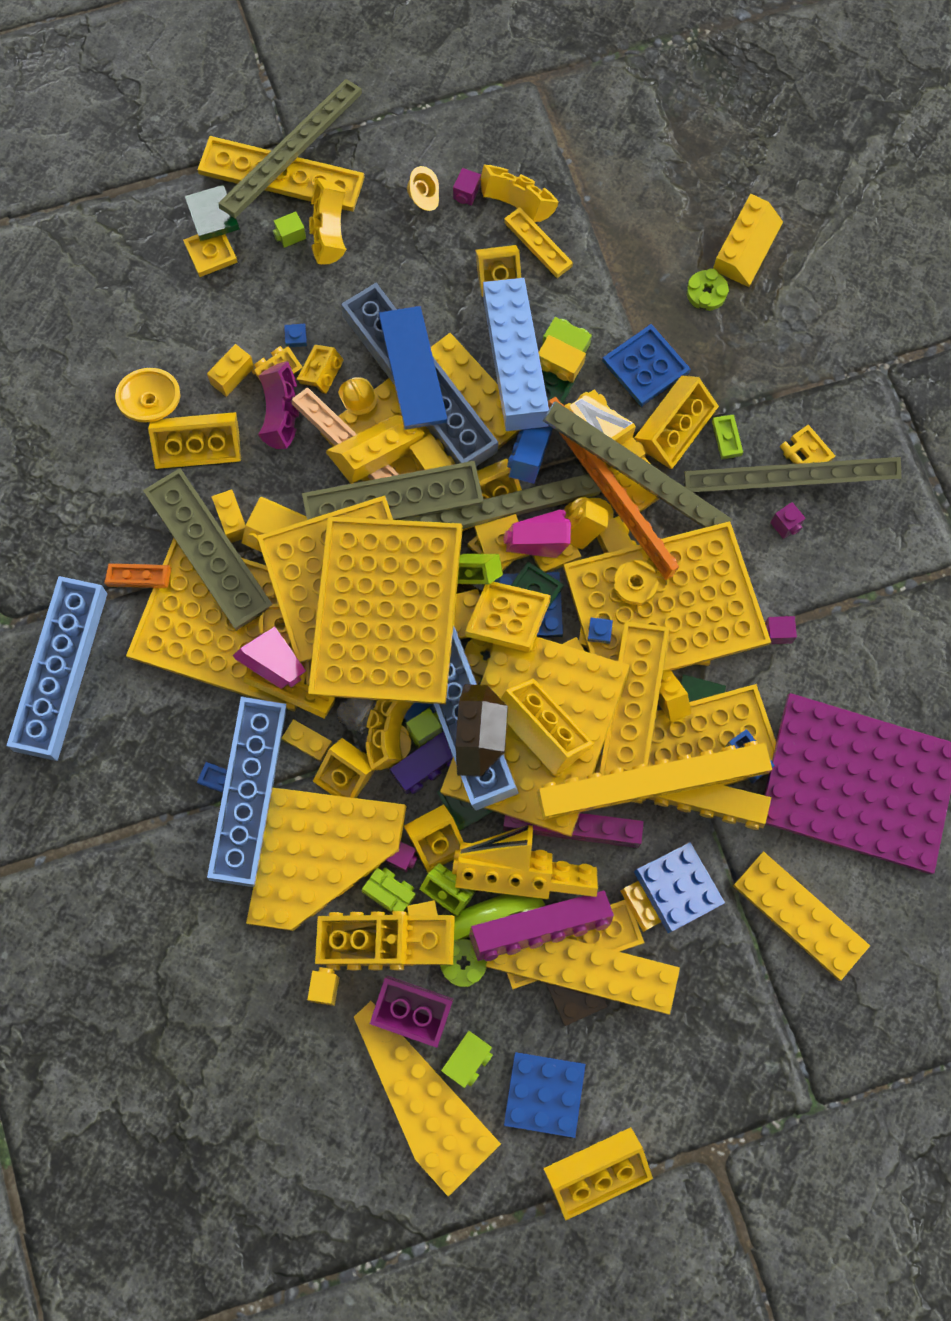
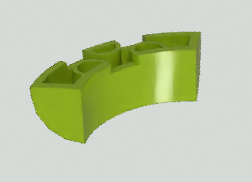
(492, 909)

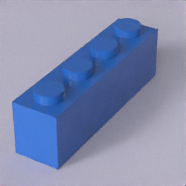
(529, 453)

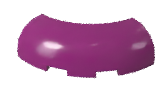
(280, 413)

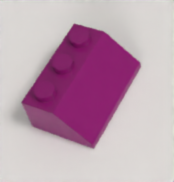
(411, 1011)

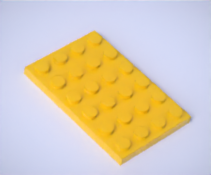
(712, 726)

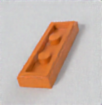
(138, 575)

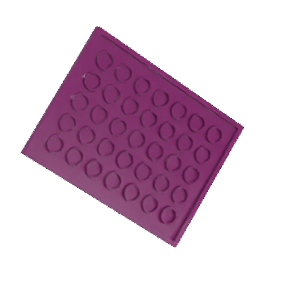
(859, 783)

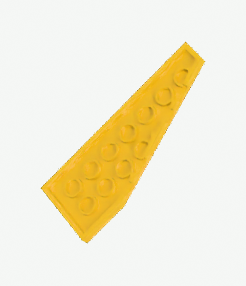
(435, 1121)

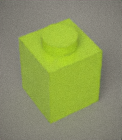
(289, 229)

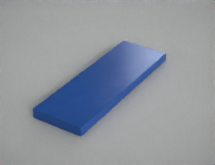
(412, 367)

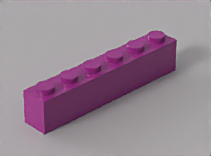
(591, 829)
(540, 926)

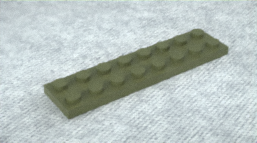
(406, 494)
(208, 549)

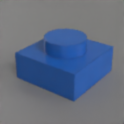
(295, 335)
(600, 630)

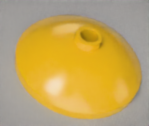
(147, 387)

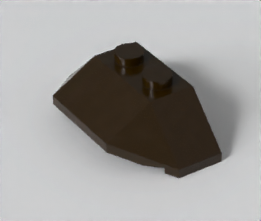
(479, 730)

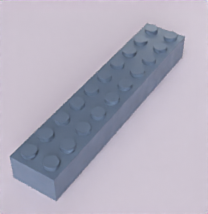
(464, 434)

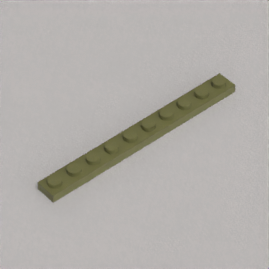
(289, 149)
(633, 466)
(793, 474)
(517, 502)

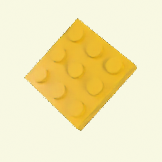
(508, 616)

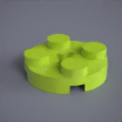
(713, 280)
(472, 973)

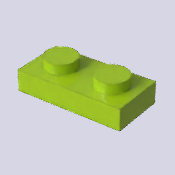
(727, 437)

